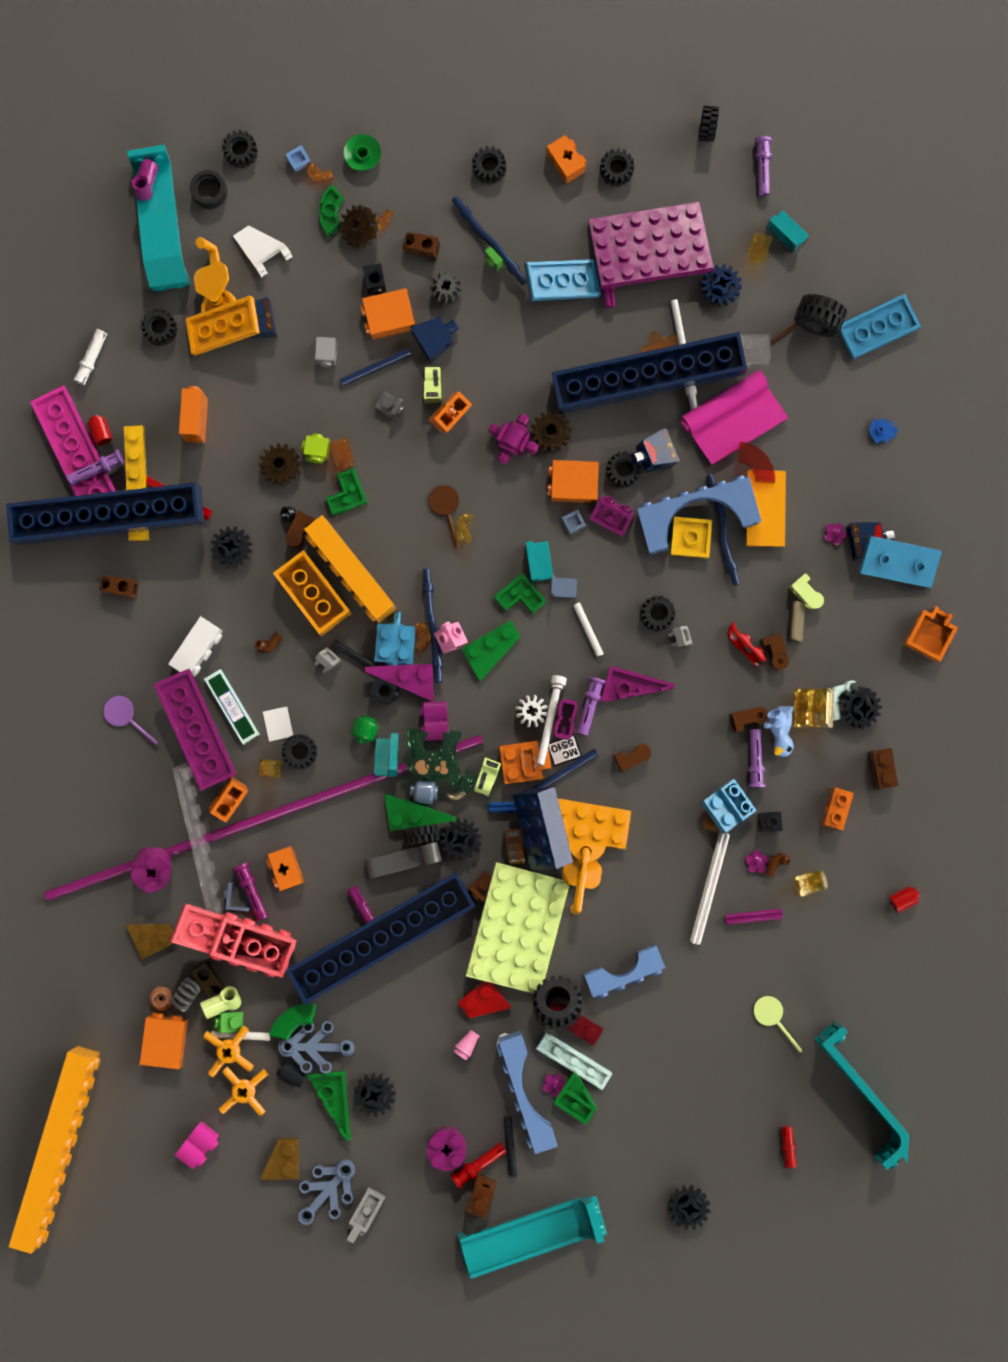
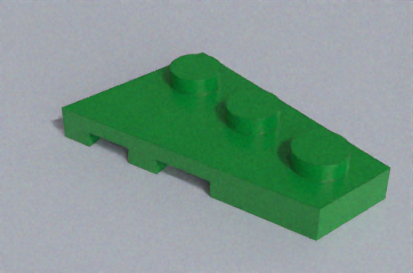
(490, 648)

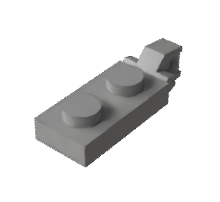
(364, 1213)

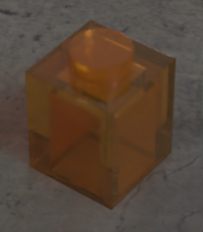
(342, 453)

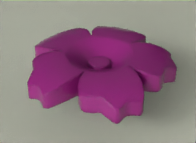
(835, 534)
(756, 861)
(553, 1084)

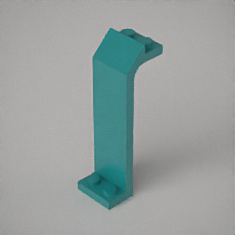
(160, 223)
(899, 1143)
(531, 1235)

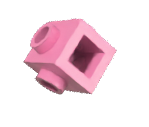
(450, 637)

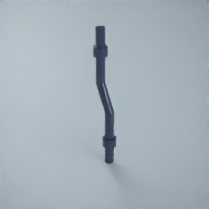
(466, 213)
(730, 565)
(427, 589)

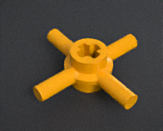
(222, 1047)
(238, 1085)

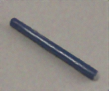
(374, 367)
(568, 769)

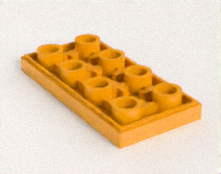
(771, 507)

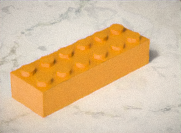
(347, 565)

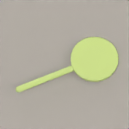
(769, 1012)

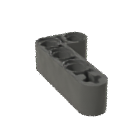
(403, 860)

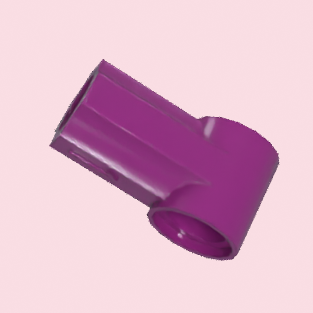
(144, 180)

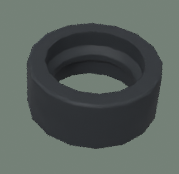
(201, 177)

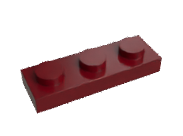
(583, 1027)

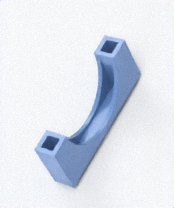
(735, 495)

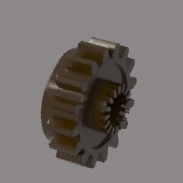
(368, 226)
(551, 441)
(279, 474)

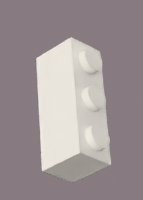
(196, 646)

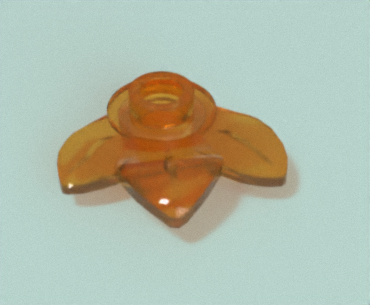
(657, 341)

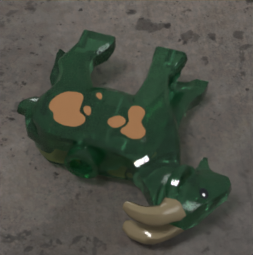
(437, 763)

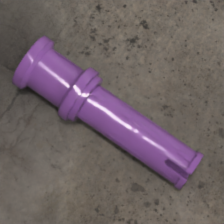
(763, 156)
(104, 464)
(592, 697)
(756, 769)

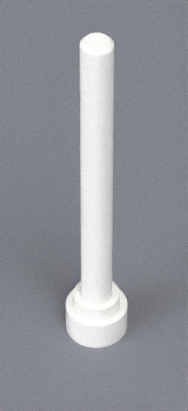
(558, 684)

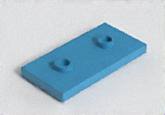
(562, 280)
(879, 327)
(900, 561)

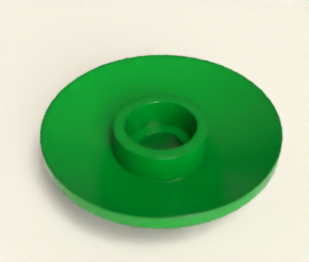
(362, 144)

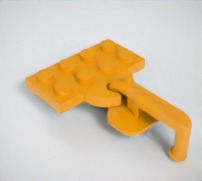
(221, 316)
(594, 829)

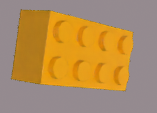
(312, 593)

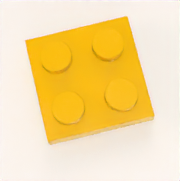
(691, 537)

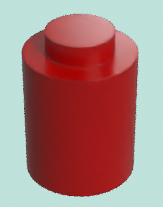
(99, 430)
(904, 899)

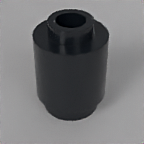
(290, 1074)

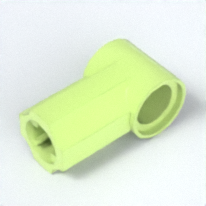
(221, 1003)

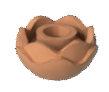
(155, 1001)

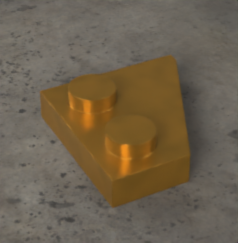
(150, 937)
(283, 1161)

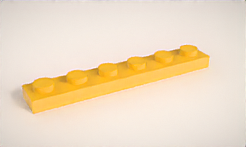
(135, 467)

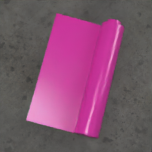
(734, 416)

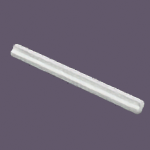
(709, 888)

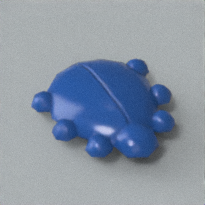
(882, 430)

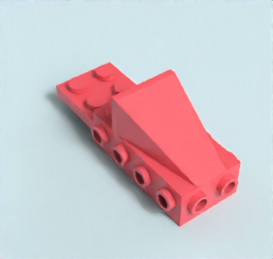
(234, 940)

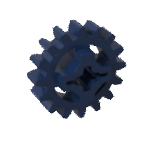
(725, 277)

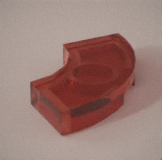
(757, 461)

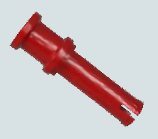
(470, 1170)

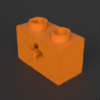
(566, 168)
(450, 412)
(228, 799)
(836, 808)
(287, 858)

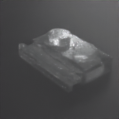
(756, 347)

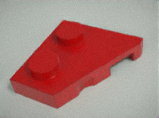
(483, 1000)

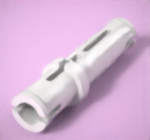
(88, 361)

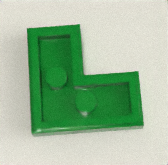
(350, 497)
(521, 590)

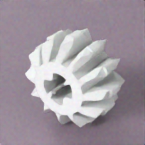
(535, 705)

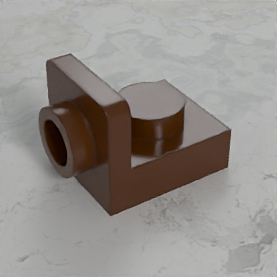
(480, 886)

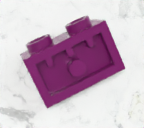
(612, 515)

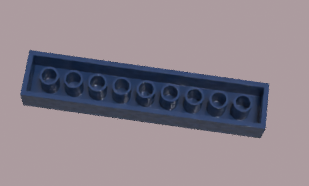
(649, 373)
(105, 513)
(380, 938)

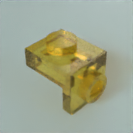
(759, 247)
(463, 532)
(810, 882)

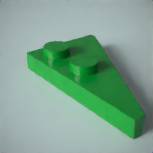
(407, 814)
(333, 1092)

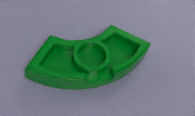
(329, 210)
(292, 1019)

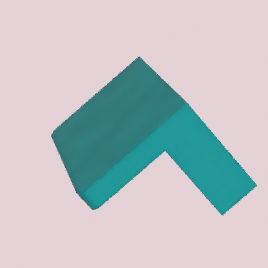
(787, 230)
(539, 561)
(387, 756)

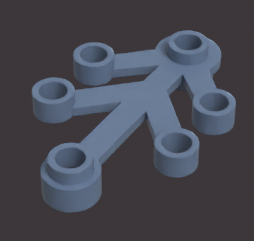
(312, 1047)
(329, 1189)

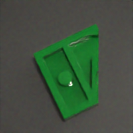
(576, 1099)

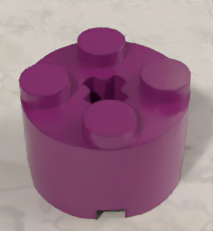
(151, 869)
(435, 1149)

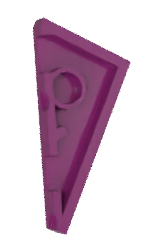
(412, 677)
(626, 684)

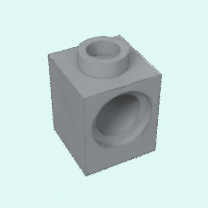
(326, 351)

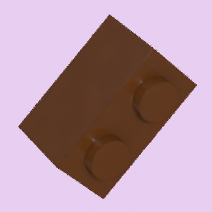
(883, 768)

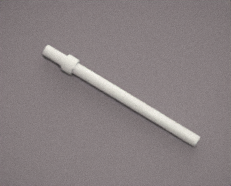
(691, 391)

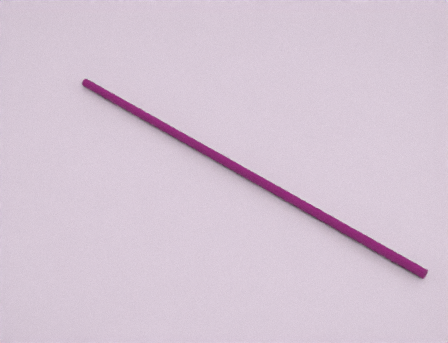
(246, 824)

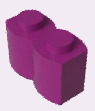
(566, 713)
(435, 719)

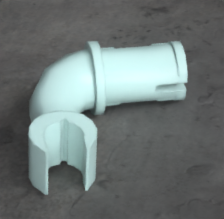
(838, 690)

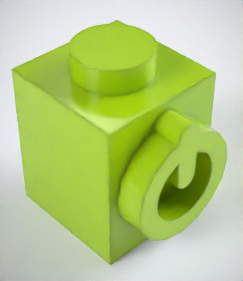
(316, 448)

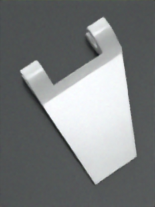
(260, 247)

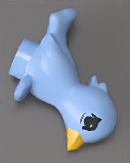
(780, 724)

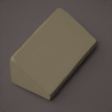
(796, 621)

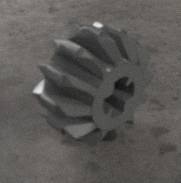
(449, 281)
(185, 994)

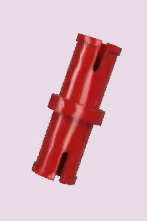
(788, 1147)

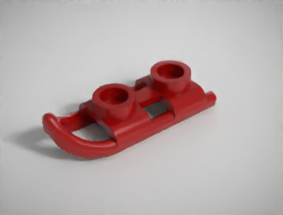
(744, 641)

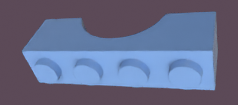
(647, 963)

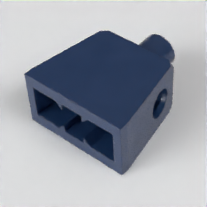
(434, 336)

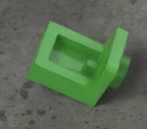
(493, 259)
(228, 1022)

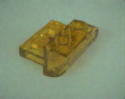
(814, 708)

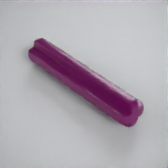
(755, 916)

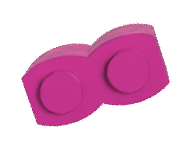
(197, 1145)

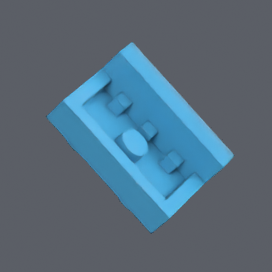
(728, 806)

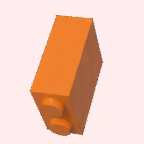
(387, 314)
(193, 415)
(573, 481)
(164, 1041)

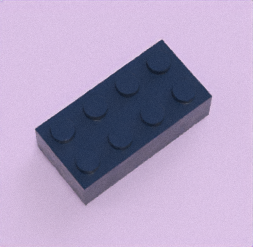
(542, 828)

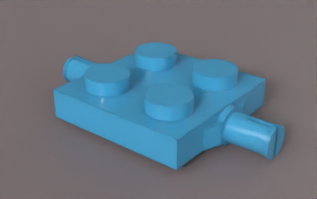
(394, 642)

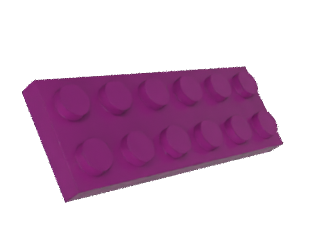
(195, 729)

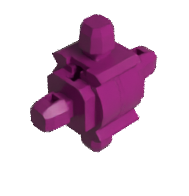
(513, 439)

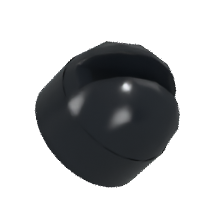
(287, 510)

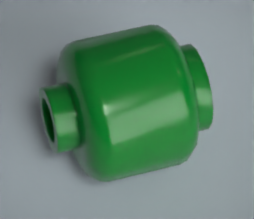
(364, 729)

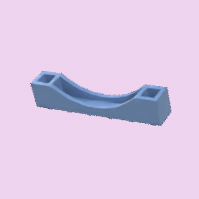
(539, 1129)

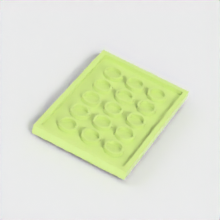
(517, 928)

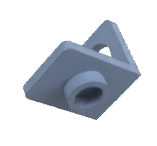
(563, 587)
(228, 898)

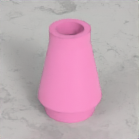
(466, 1045)

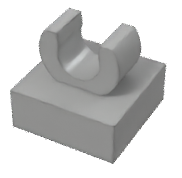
(682, 636)
(327, 659)

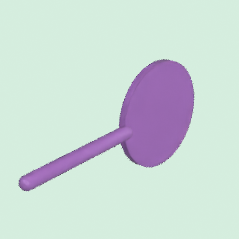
(120, 711)

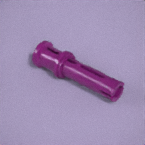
(247, 882)

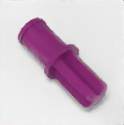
(608, 297)
(360, 904)

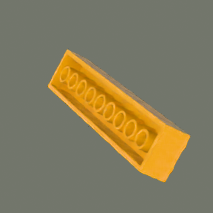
(55, 1149)

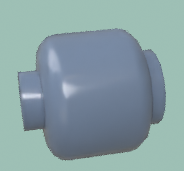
(424, 792)

